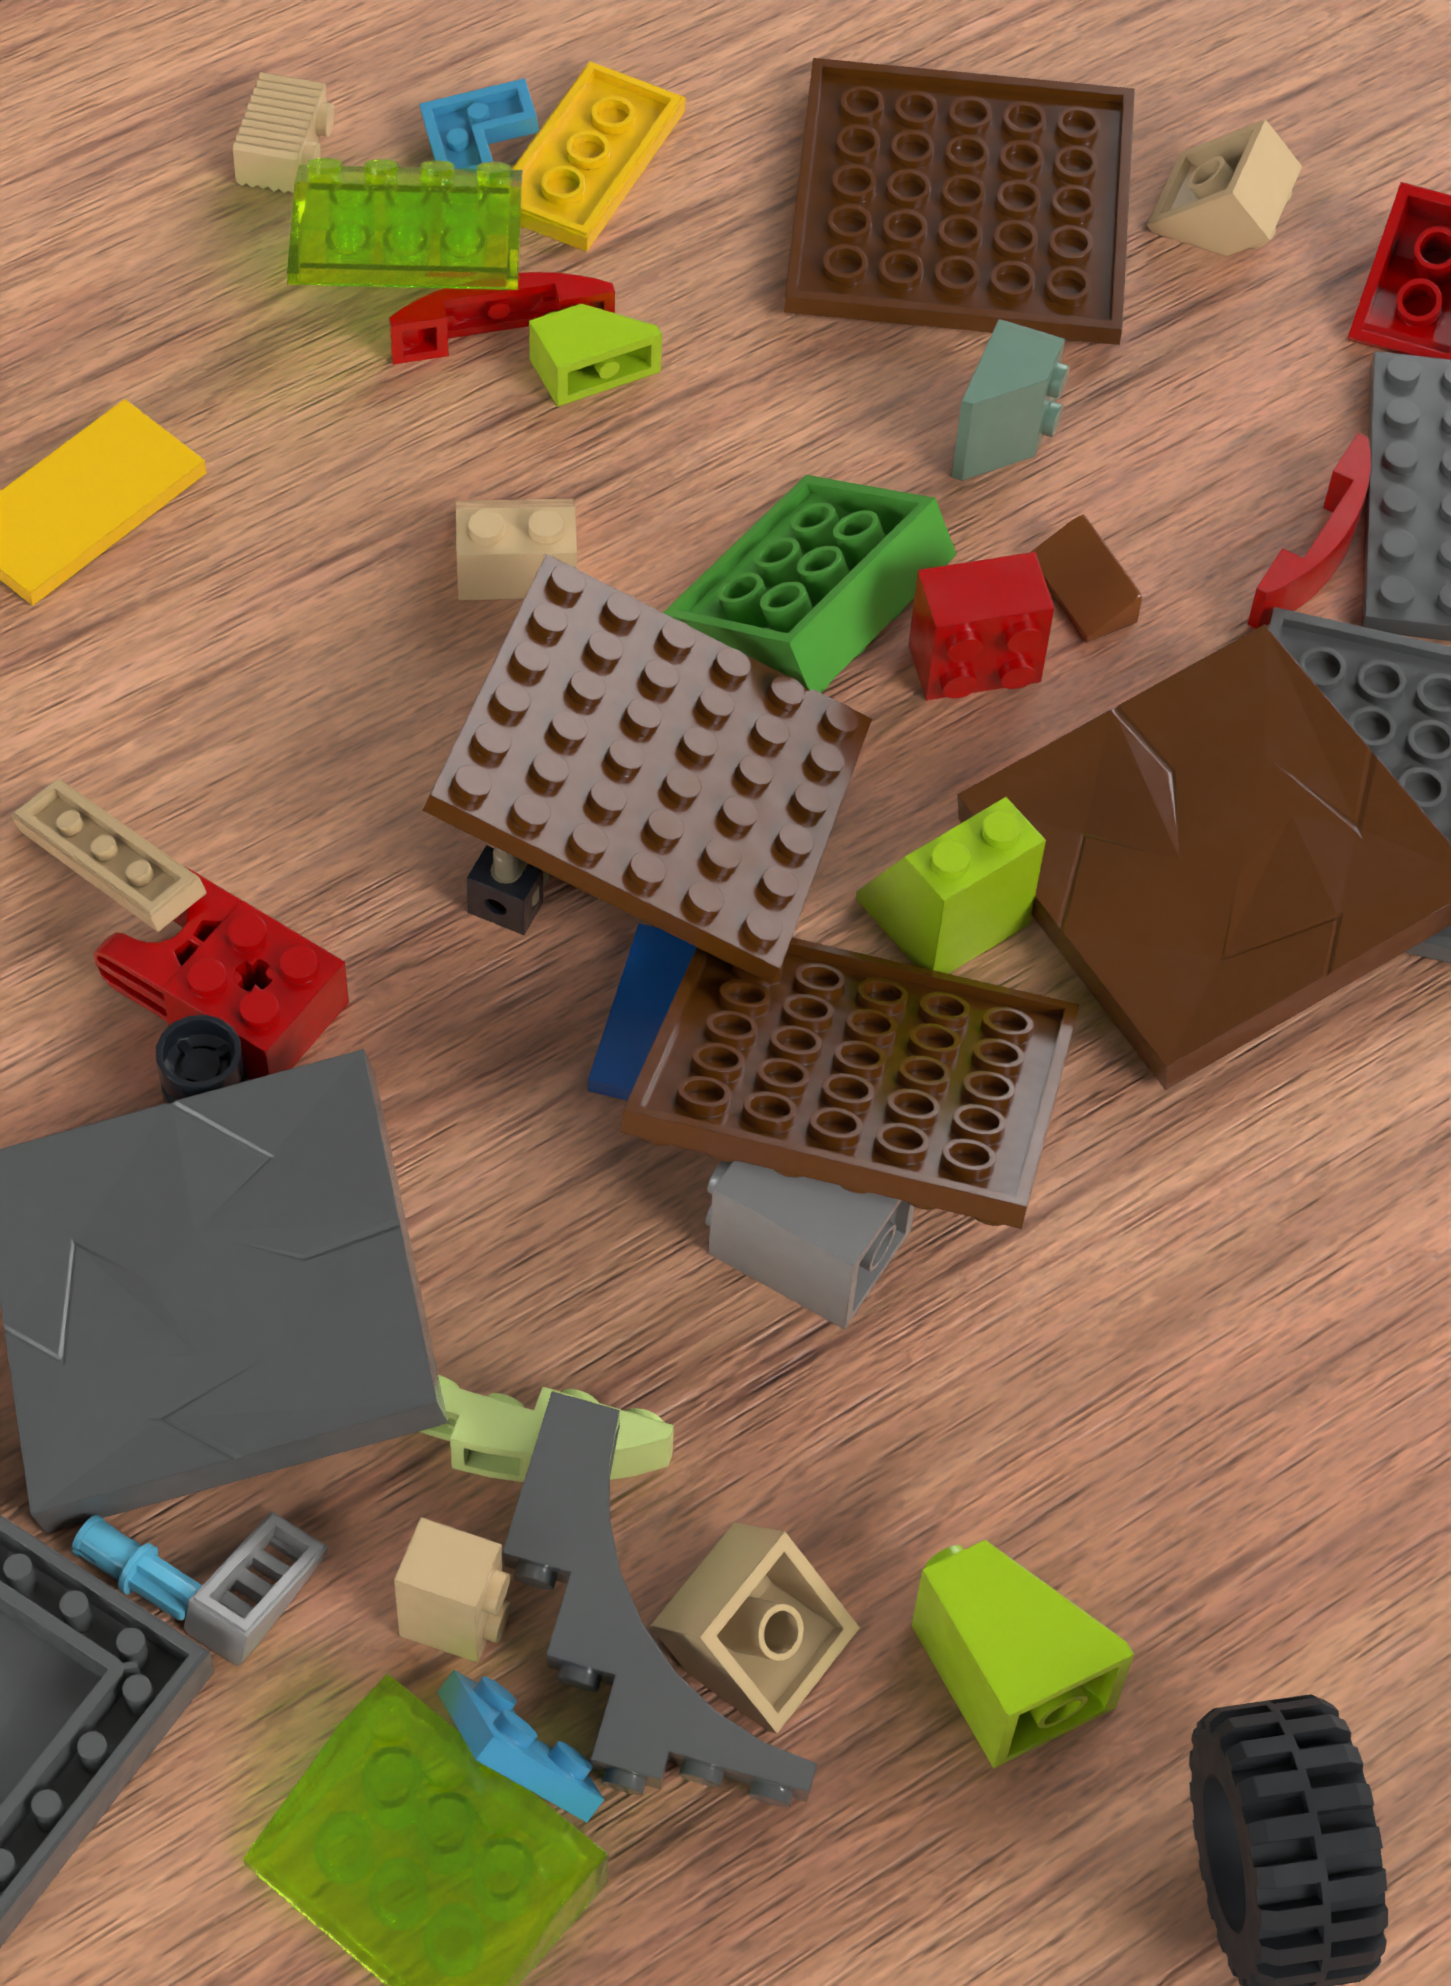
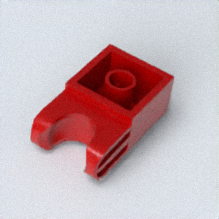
(237, 968)

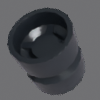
(198, 1057)

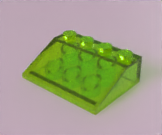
(406, 225)
(425, 1853)

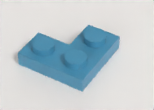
(468, 122)
(511, 1745)

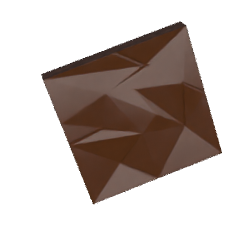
(1223, 854)

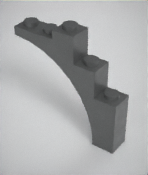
(651, 1713)

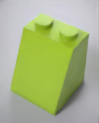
(960, 889)
(1014, 1650)

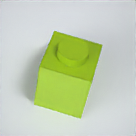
(591, 351)

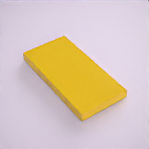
(593, 153)
(88, 498)

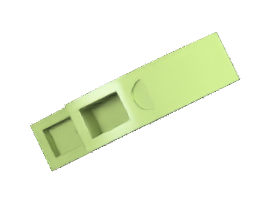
(498, 1434)

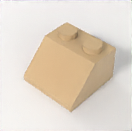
(1228, 191)
(506, 542)
(756, 1624)

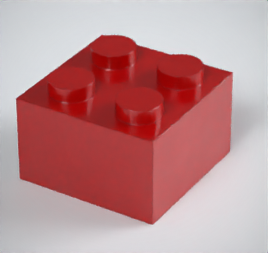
(980, 626)

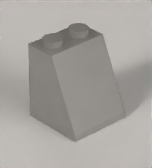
(804, 1236)

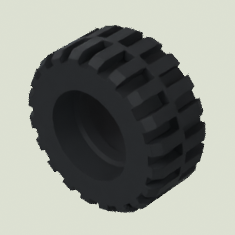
(1288, 1843)

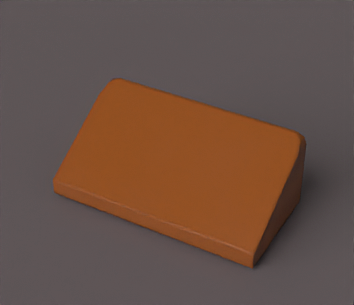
(1088, 580)

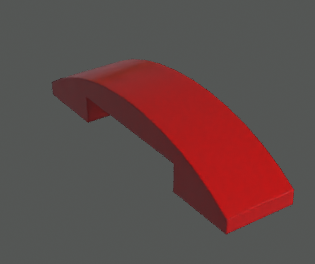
(425, 325)
(1296, 579)

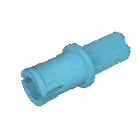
(134, 1566)

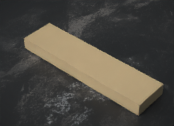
(109, 854)

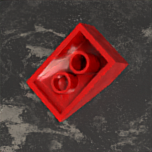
(1409, 283)

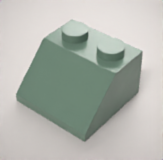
(1010, 400)

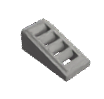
(231, 1624)

